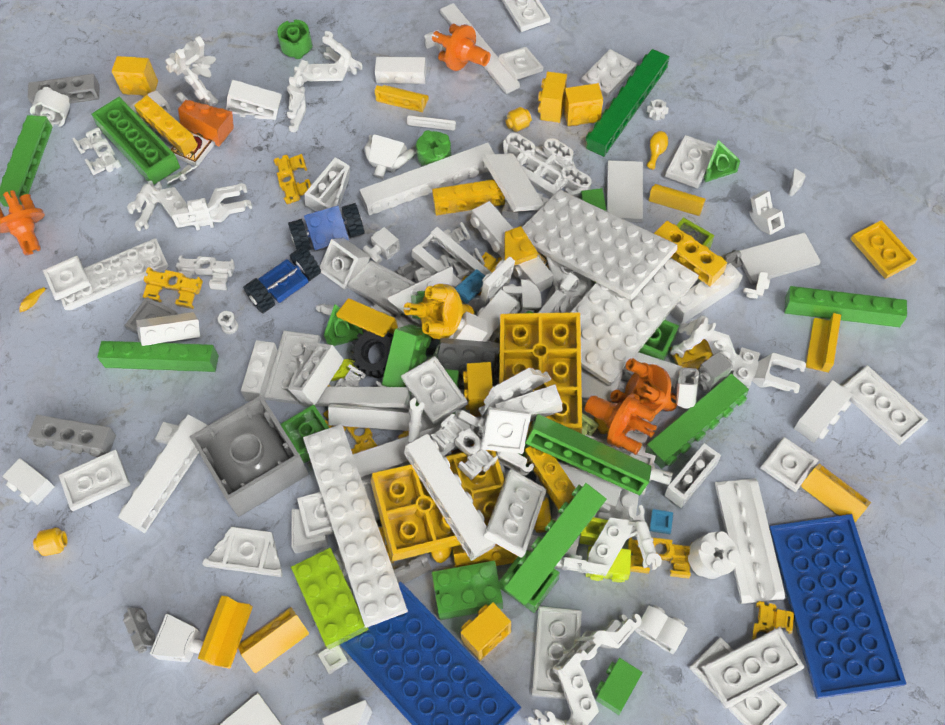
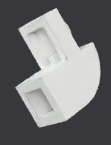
(764, 215)
(527, 295)

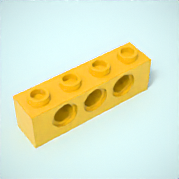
(166, 125)
(708, 271)
(551, 476)

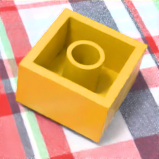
(134, 75)
(552, 96)
(583, 104)
(477, 385)
(485, 631)

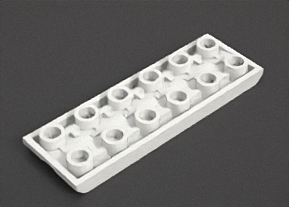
(118, 273)
(748, 527)

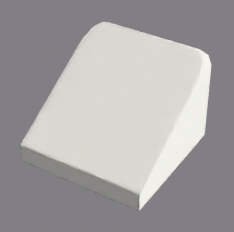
(796, 181)

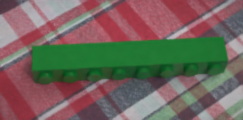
(627, 102)

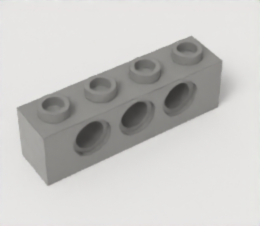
(77, 88)
(45, 426)

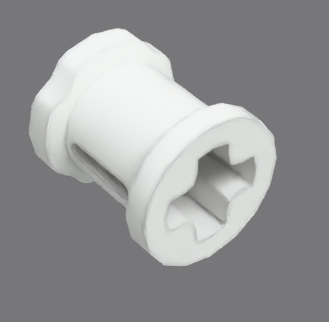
(226, 323)

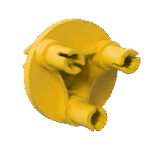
(439, 310)

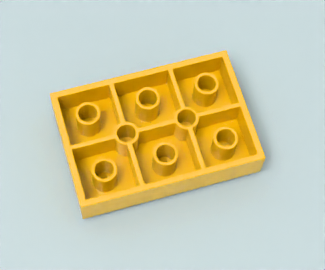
(546, 344)
(412, 518)

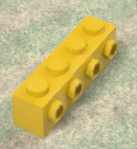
(466, 196)

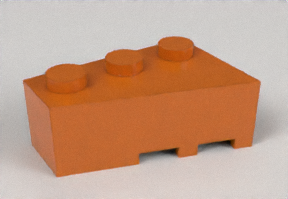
(207, 120)

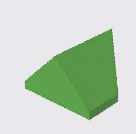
(721, 163)
(339, 330)

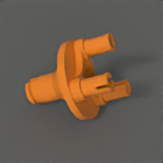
(460, 47)
(21, 221)
(650, 383)
(622, 418)

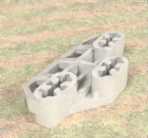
(552, 161)

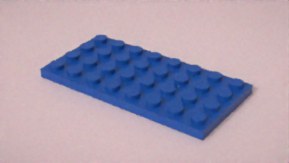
(836, 607)
(429, 671)

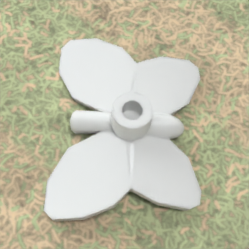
(202, 66)
(181, 175)

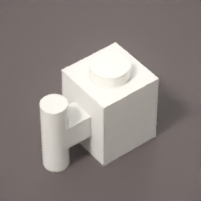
(384, 244)

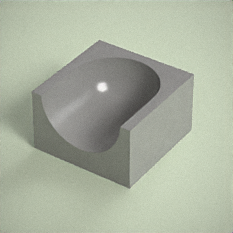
(249, 455)

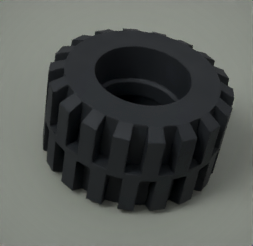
(361, 351)

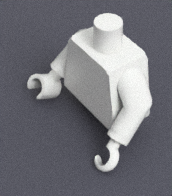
(387, 154)

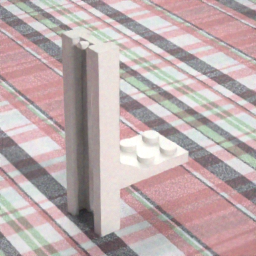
(491, 282)

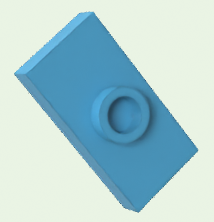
(470, 286)

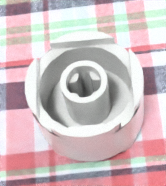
(52, 105)
(713, 555)

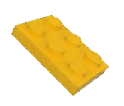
(883, 249)

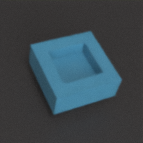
(661, 521)

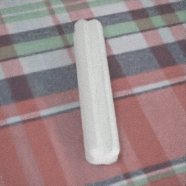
(431, 122)

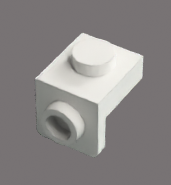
(429, 43)
(762, 283)

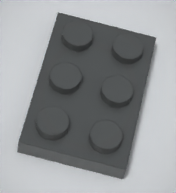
(456, 353)

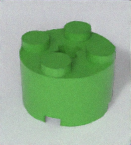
(294, 38)
(432, 147)

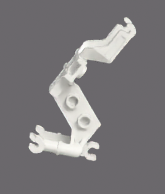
(181, 62)
(318, 72)
(193, 212)
(746, 364)
(465, 420)
(609, 545)
(573, 676)

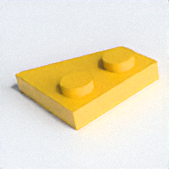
(518, 246)
(694, 357)

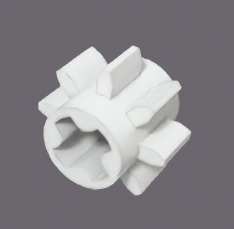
(657, 109)

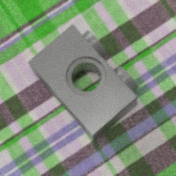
(713, 372)

